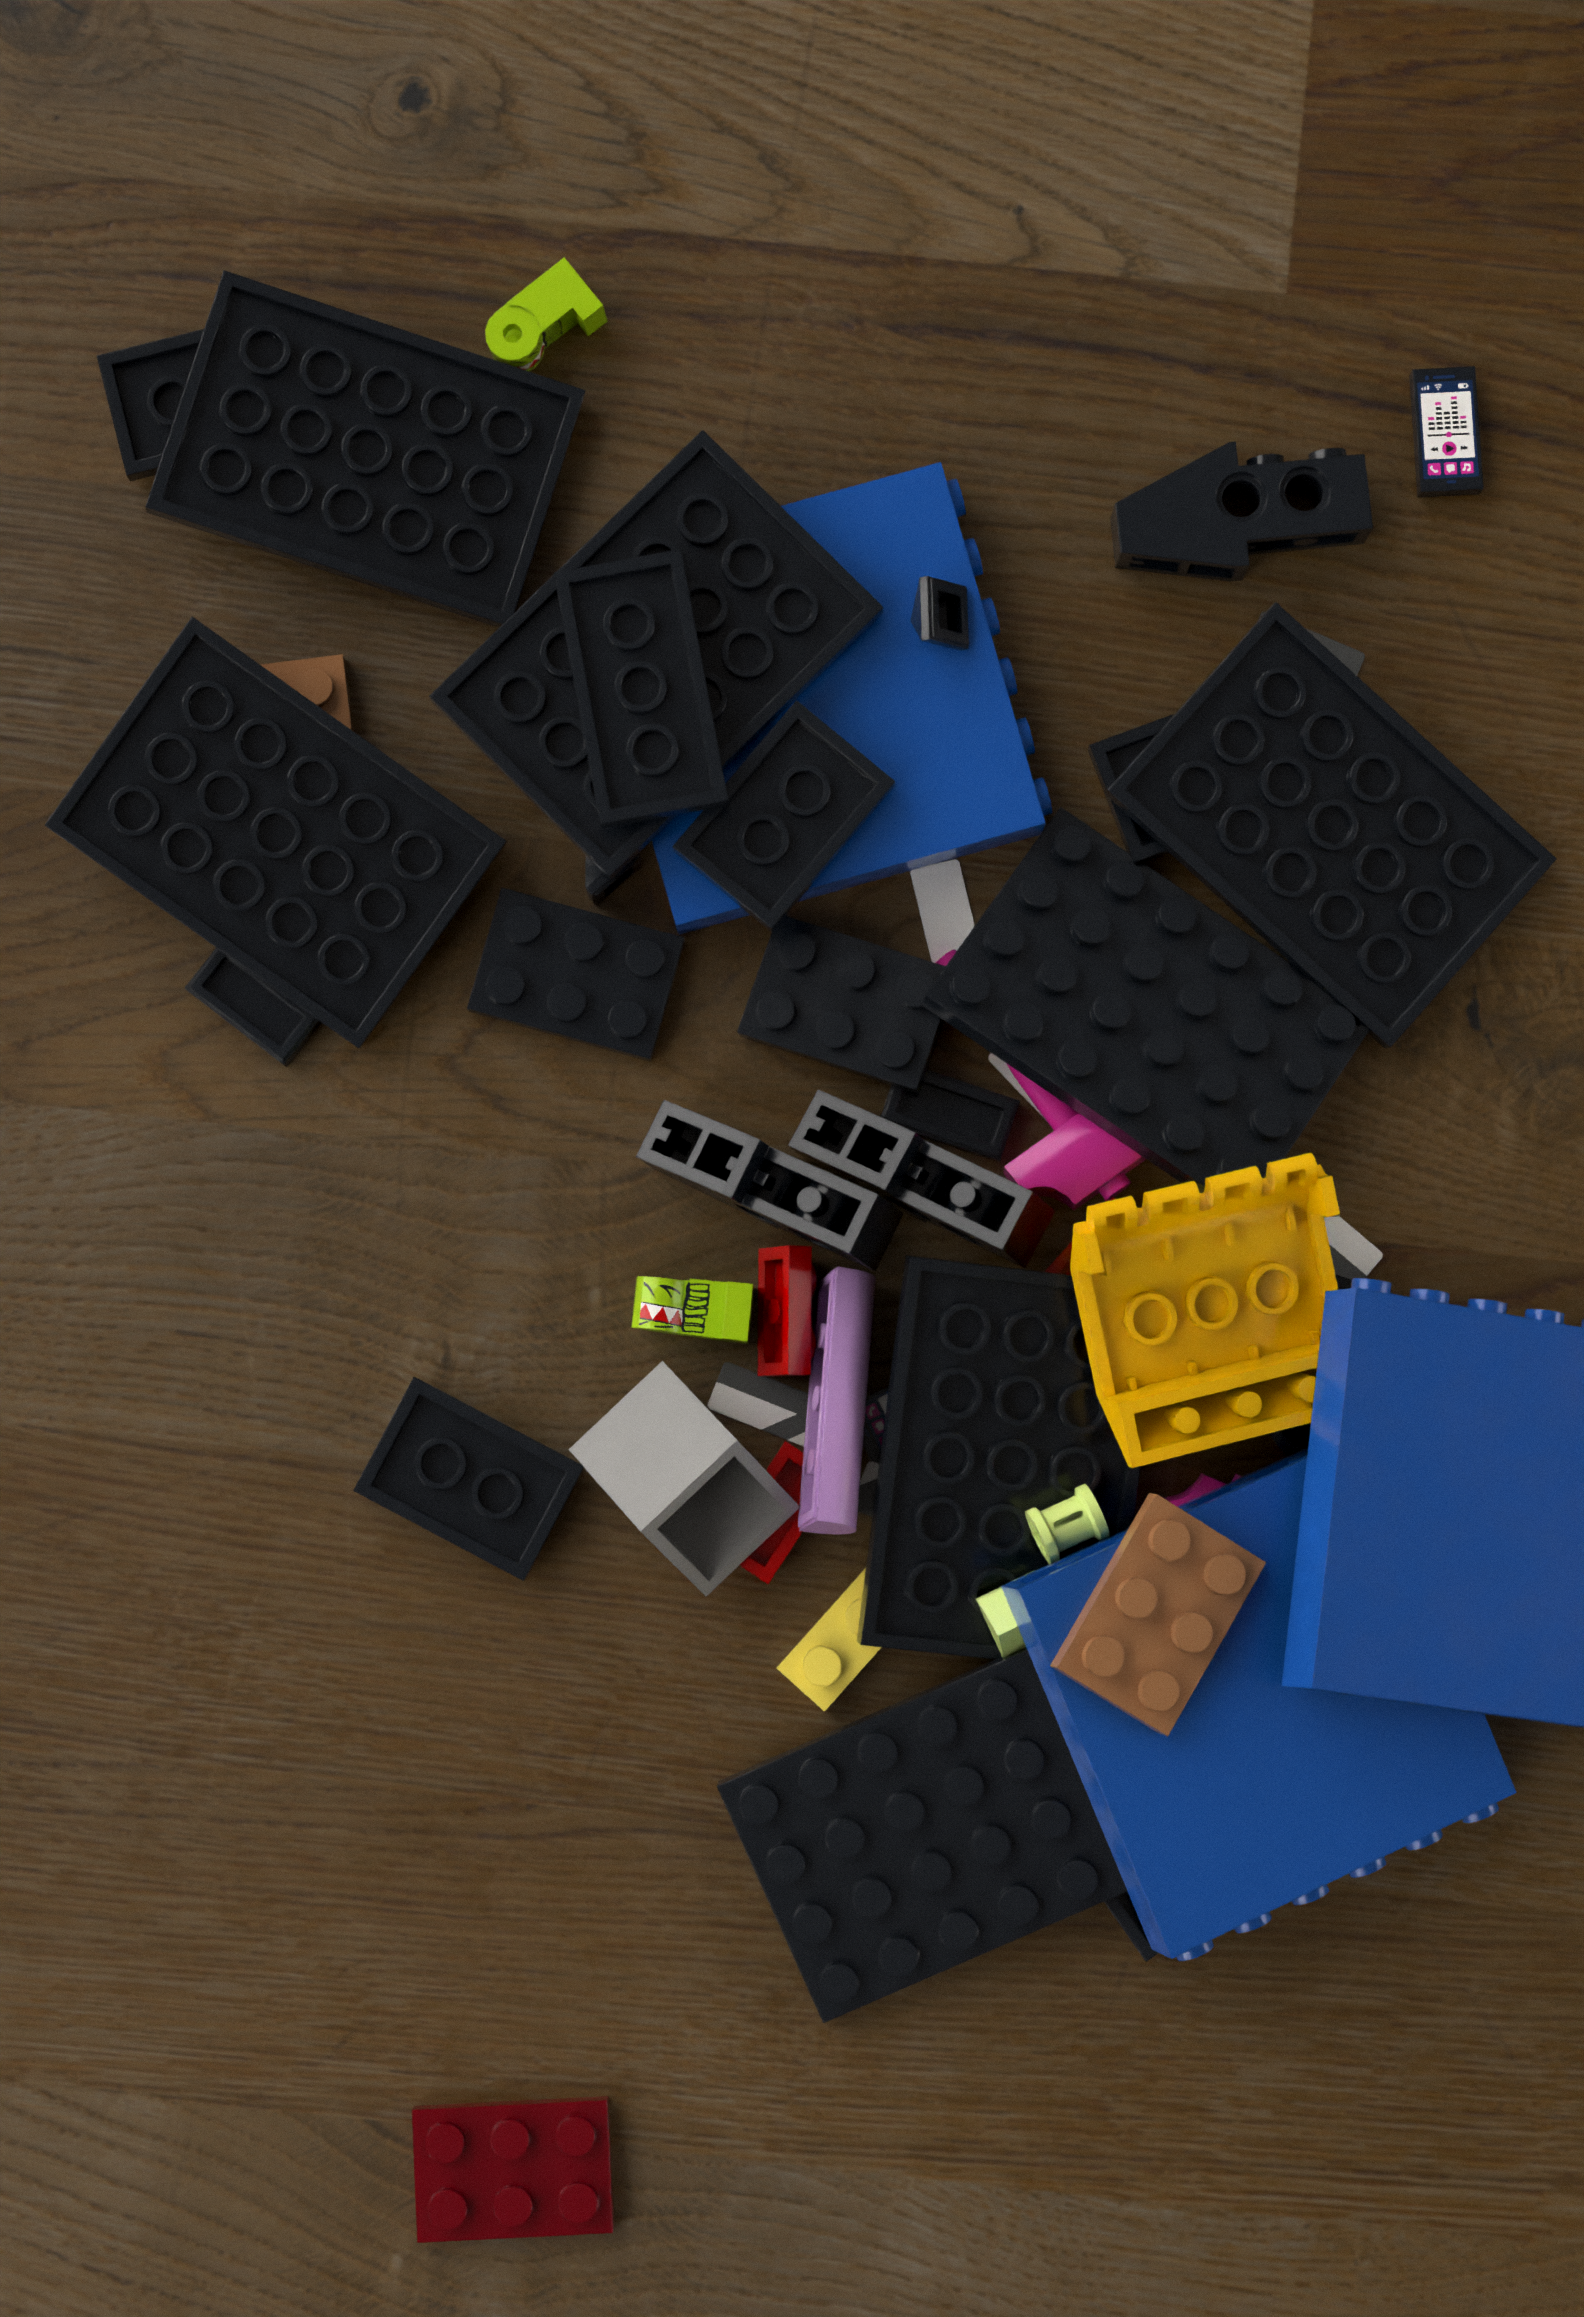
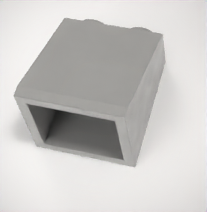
(683, 1479)

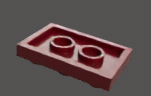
(512, 2169)

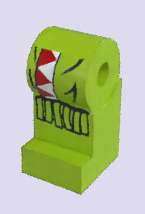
(542, 315)
(694, 1308)

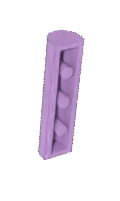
(837, 1403)

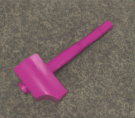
(1074, 1158)

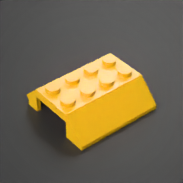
(1206, 1306)

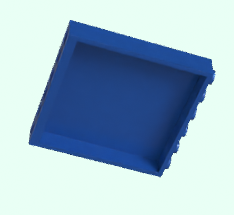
(910, 706)
(1443, 1508)
(1259, 1781)

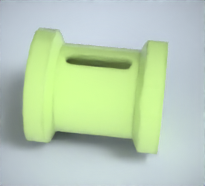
(1067, 1523)

